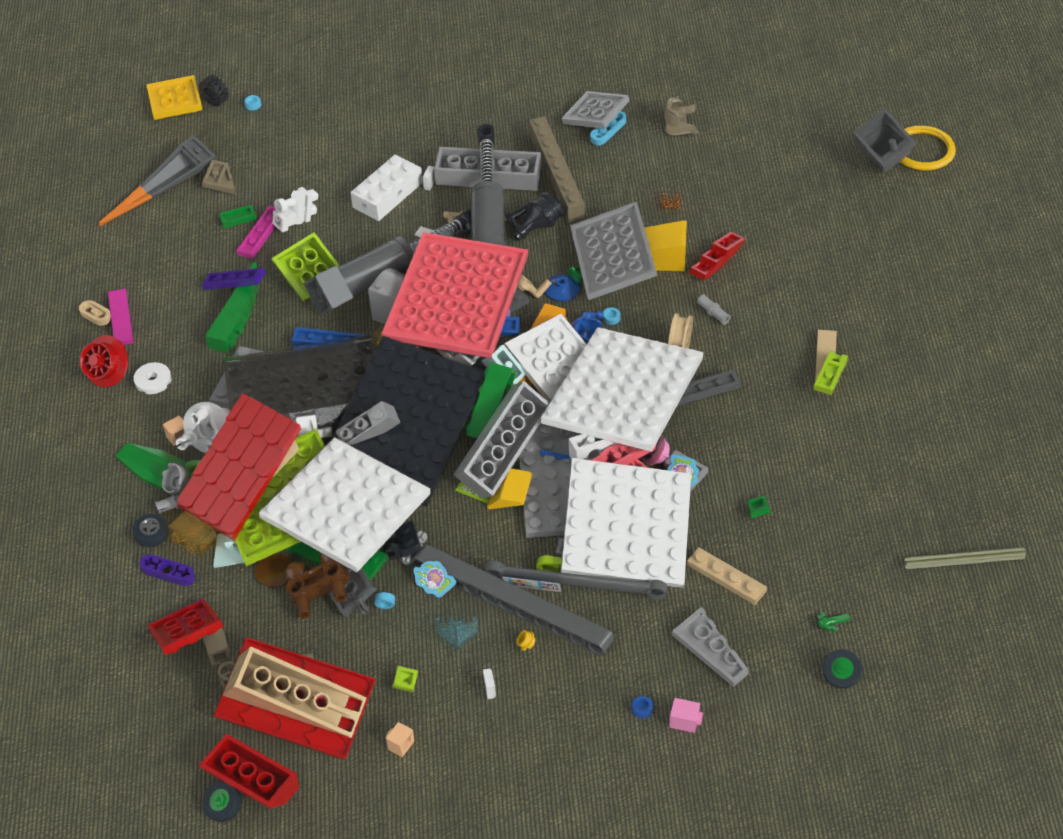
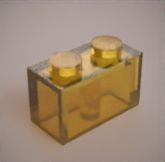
(192, 533)

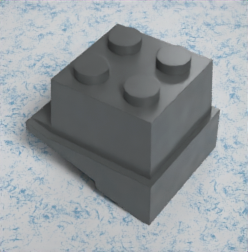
(884, 140)

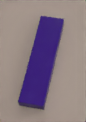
(233, 278)

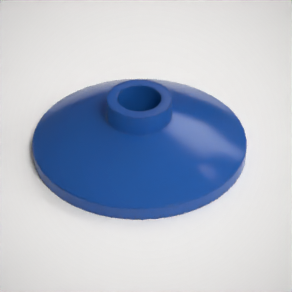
(562, 288)

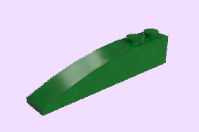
(232, 318)

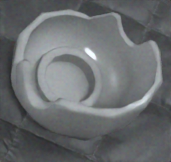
(174, 478)

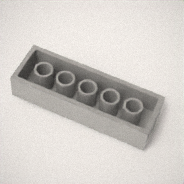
(510, 168)
(502, 440)

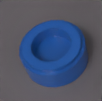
(642, 707)

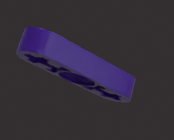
(173, 576)

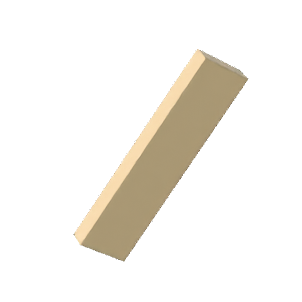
(825, 342)

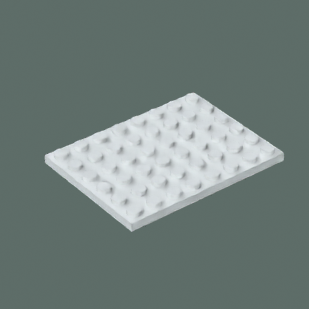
(623, 389)

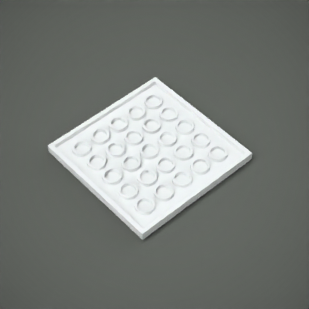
(345, 504)
(626, 522)

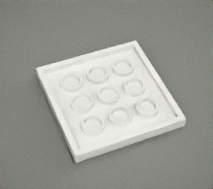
(547, 354)

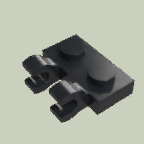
(408, 541)

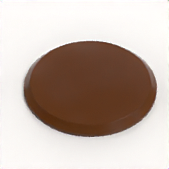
(271, 570)

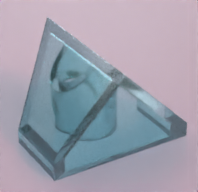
(457, 632)

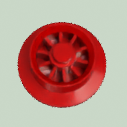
(104, 361)

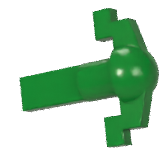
(826, 623)

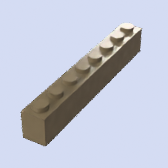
(557, 169)

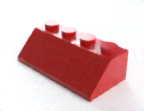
(251, 772)

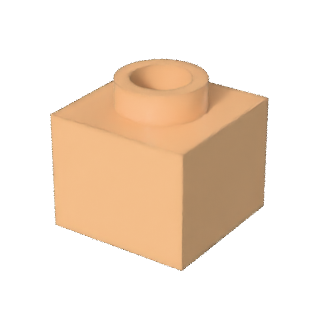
(174, 429)
(399, 739)

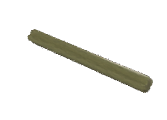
(964, 558)

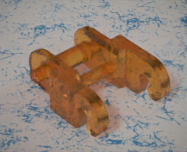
(677, 200)

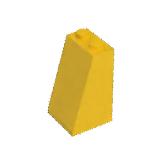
(668, 245)

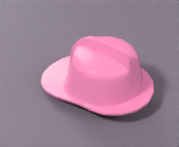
(659, 454)

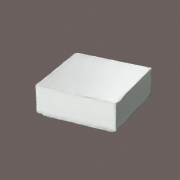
(429, 178)
(489, 683)

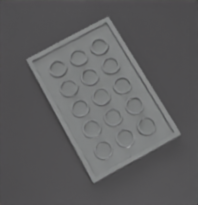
(613, 250)

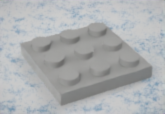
(595, 109)

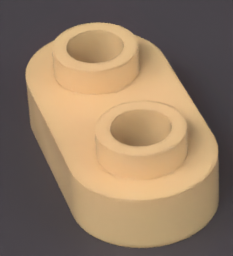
(95, 312)

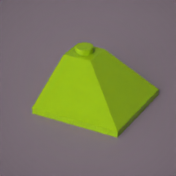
(304, 262)

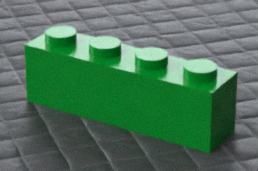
(491, 394)

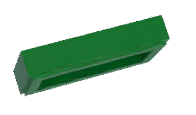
(237, 216)

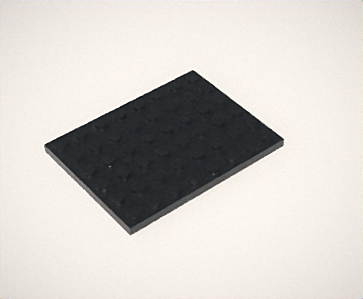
(431, 402)

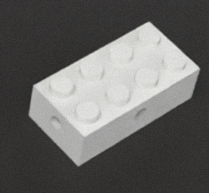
(386, 187)

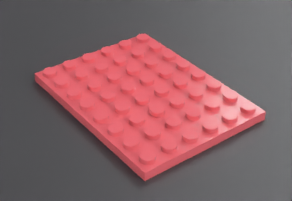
(456, 295)

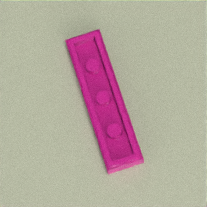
(257, 235)
(120, 316)

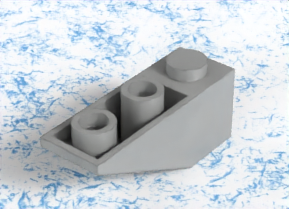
(369, 424)

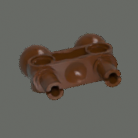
(307, 584)

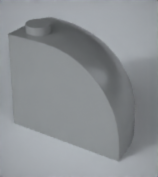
(383, 293)

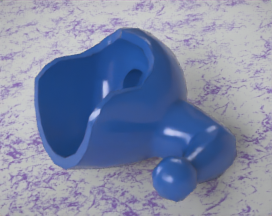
(586, 324)

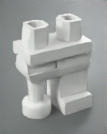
(295, 209)

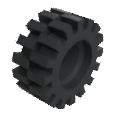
(213, 90)

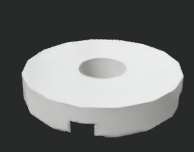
(149, 370)

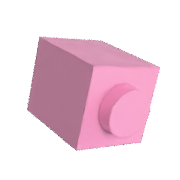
(685, 715)

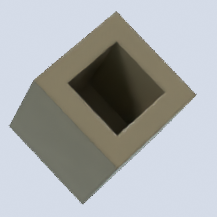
(217, 647)

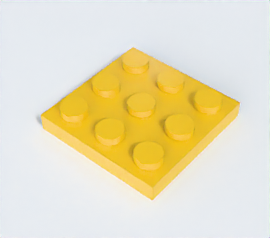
(174, 97)

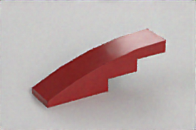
(717, 256)

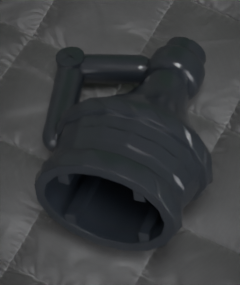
(540, 214)

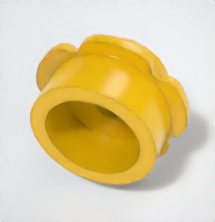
(525, 640)

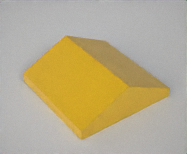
(511, 490)

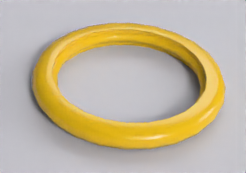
(929, 166)

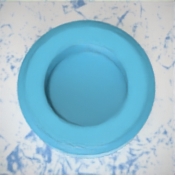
(252, 102)
(611, 316)
(384, 600)

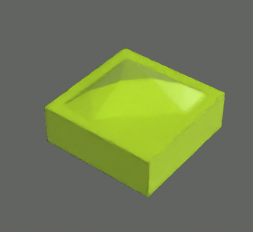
(405, 679)

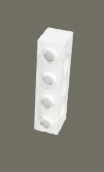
(587, 447)

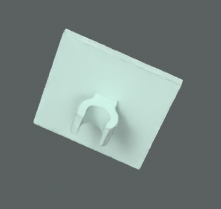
(226, 552)

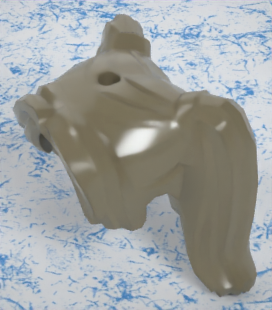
(676, 118)

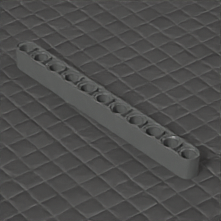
(520, 602)

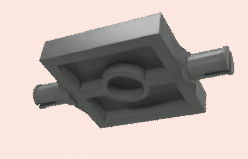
(357, 590)

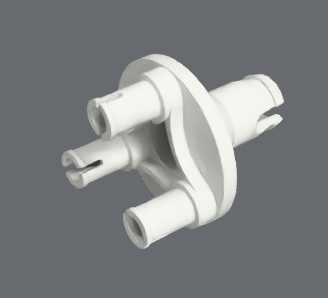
(202, 425)

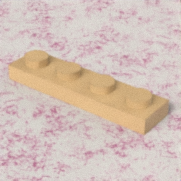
(727, 576)

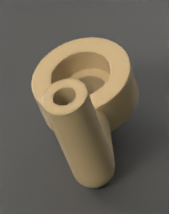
(525, 284)

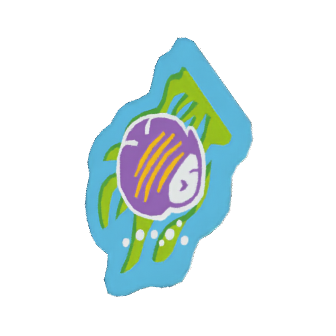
(684, 465)
(433, 578)

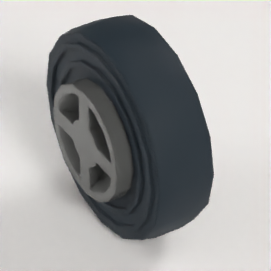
(147, 523)

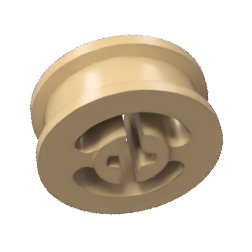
(681, 331)

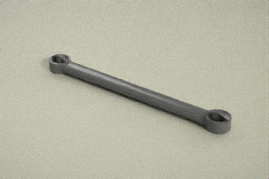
(580, 580)

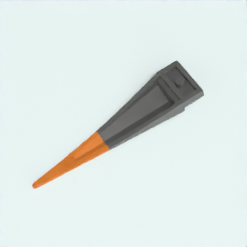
(182, 164)

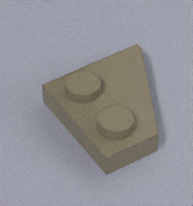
(219, 177)

